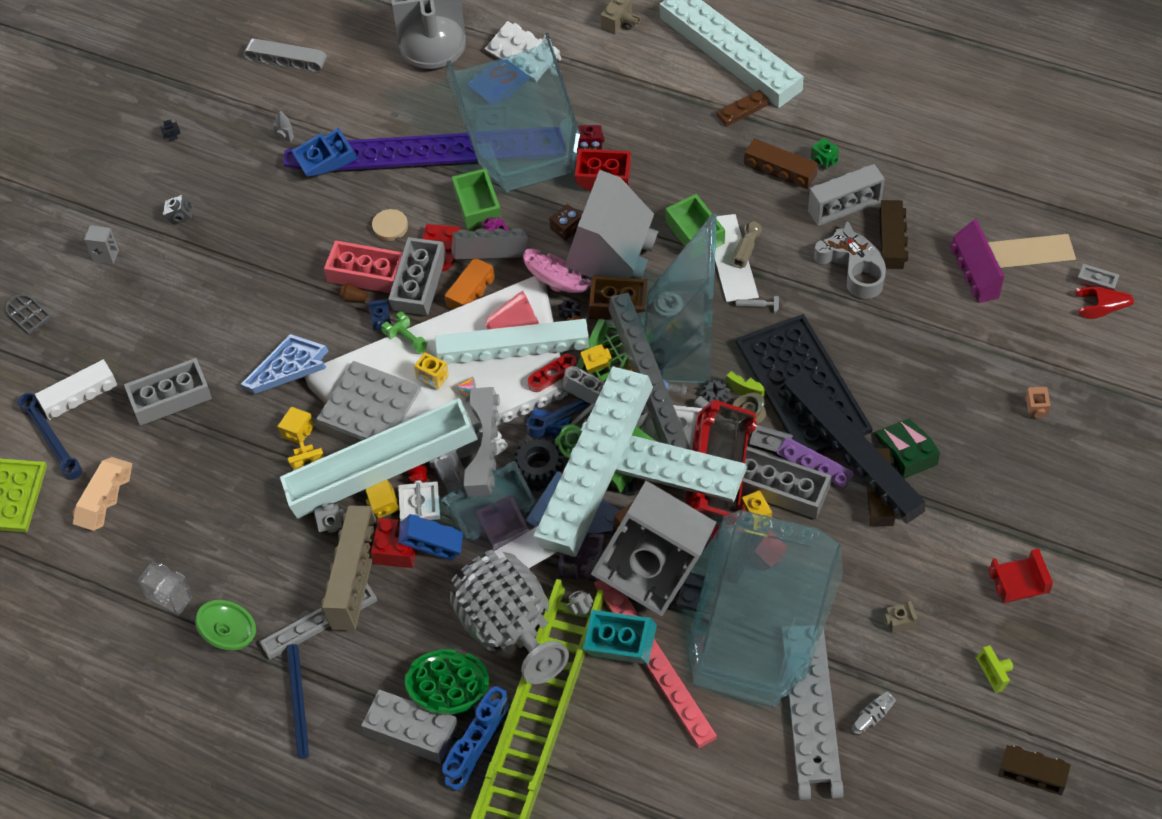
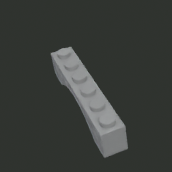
(479, 474)

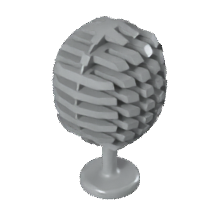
(501, 606)

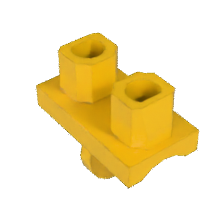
(311, 456)

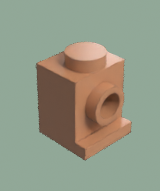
(1038, 401)

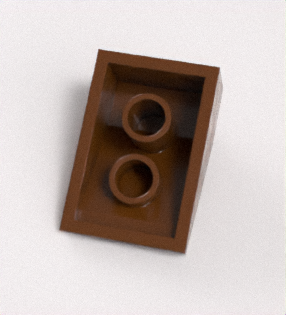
(605, 287)

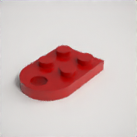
(443, 234)

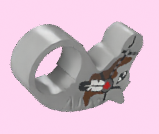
(858, 254)

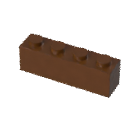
(780, 163)

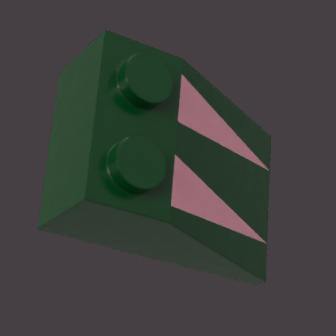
(910, 447)

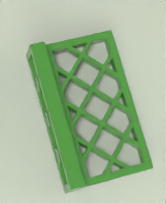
(600, 336)

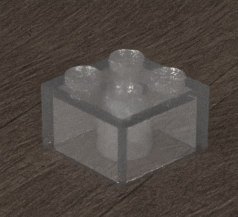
(165, 588)

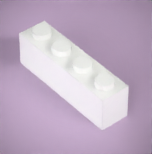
(76, 389)

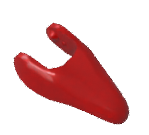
(1108, 301)

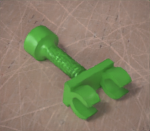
(418, 344)

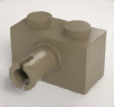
(617, 14)

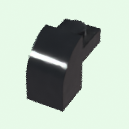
(690, 592)

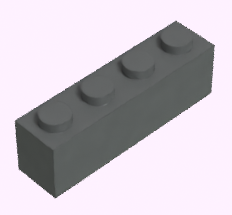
(489, 244)

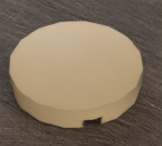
(390, 224)

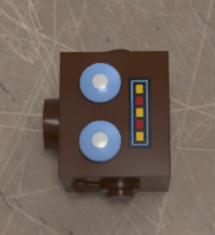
(565, 222)

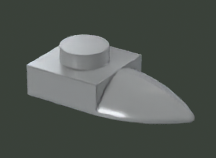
(283, 128)

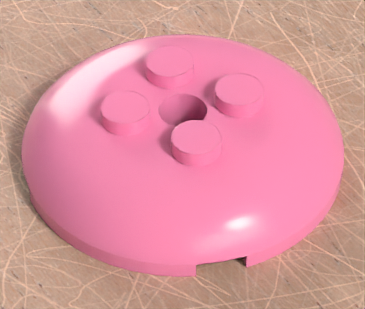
(551, 271)

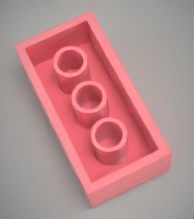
(362, 266)

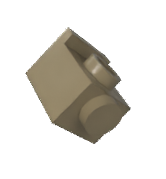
(901, 617)

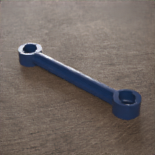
(553, 418)
(49, 436)

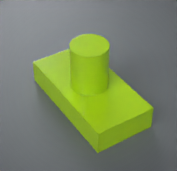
(994, 669)

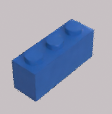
(430, 537)

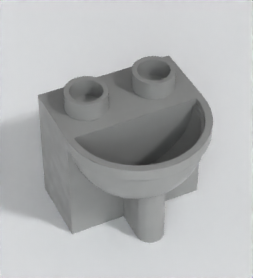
(429, 31)

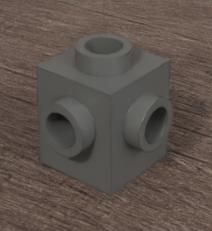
(178, 209)

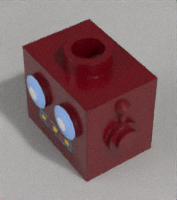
(590, 137)

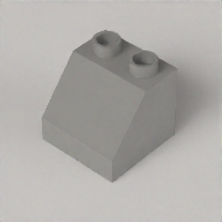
(612, 232)
(654, 548)

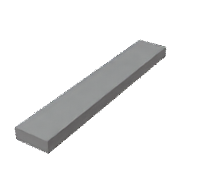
(304, 629)

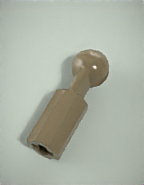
(746, 245)

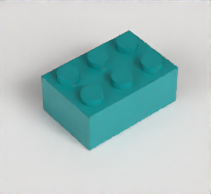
(620, 637)

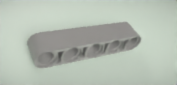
(285, 55)
(589, 388)

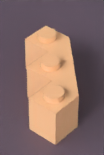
(101, 493)

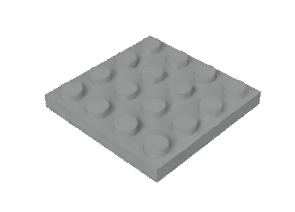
(368, 402)

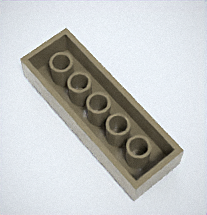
(350, 568)

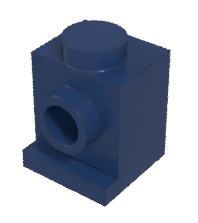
(379, 313)

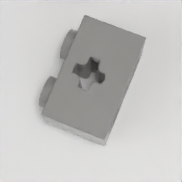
(101, 244)

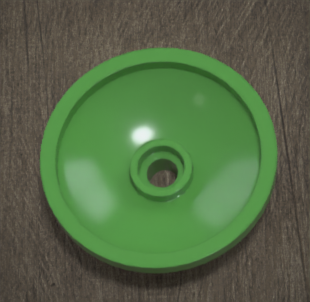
(225, 625)

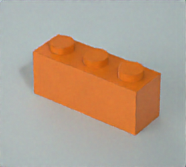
(470, 284)

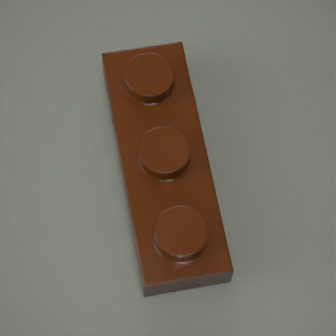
(742, 108)

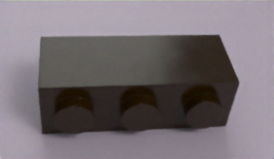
(1034, 769)

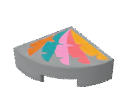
(465, 388)

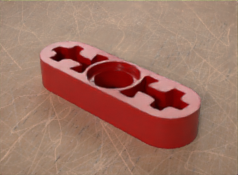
(549, 380)

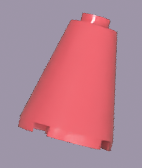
(513, 313)

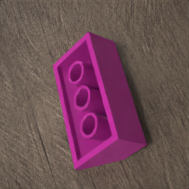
(977, 262)

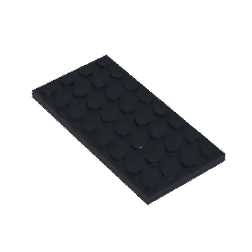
(783, 352)

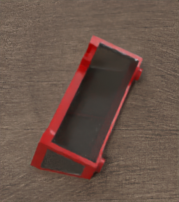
(723, 433)

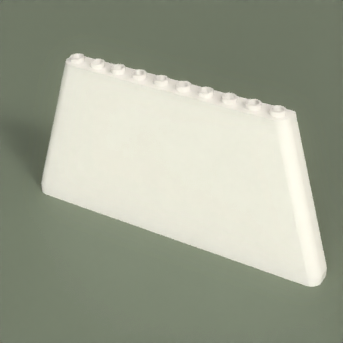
(506, 375)

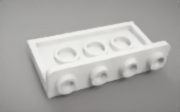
(512, 41)

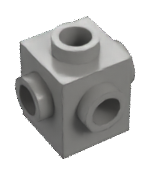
(329, 524)

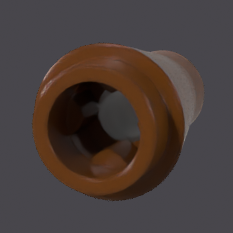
(352, 293)

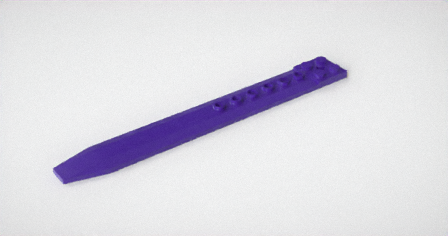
(404, 151)

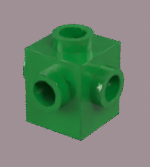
(825, 153)

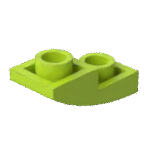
(739, 386)

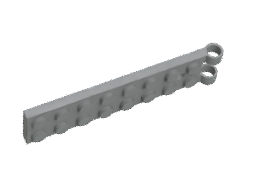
(815, 728)

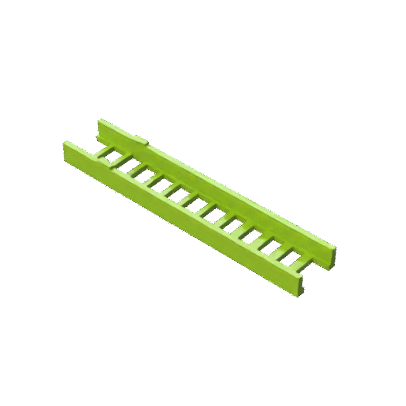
(516, 712)

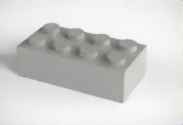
(846, 194)
(417, 276)
(168, 391)
(409, 727)

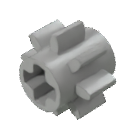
(580, 603)

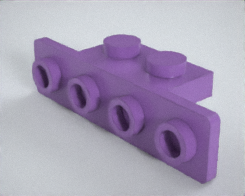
(806, 457)

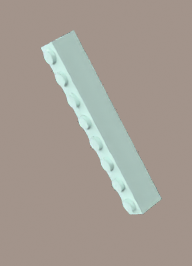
(512, 341)

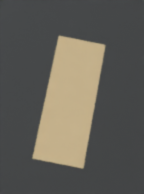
(1033, 250)

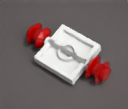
(419, 497)

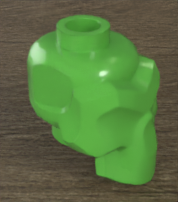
(568, 438)

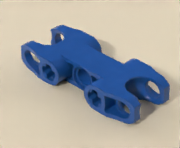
(466, 751)

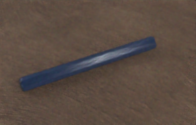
(297, 701)

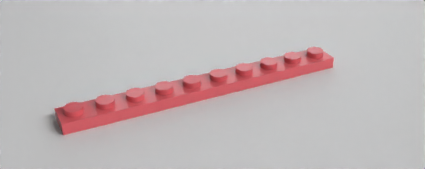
(665, 675)

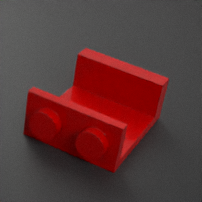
(1021, 577)

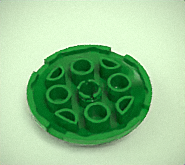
(446, 682)

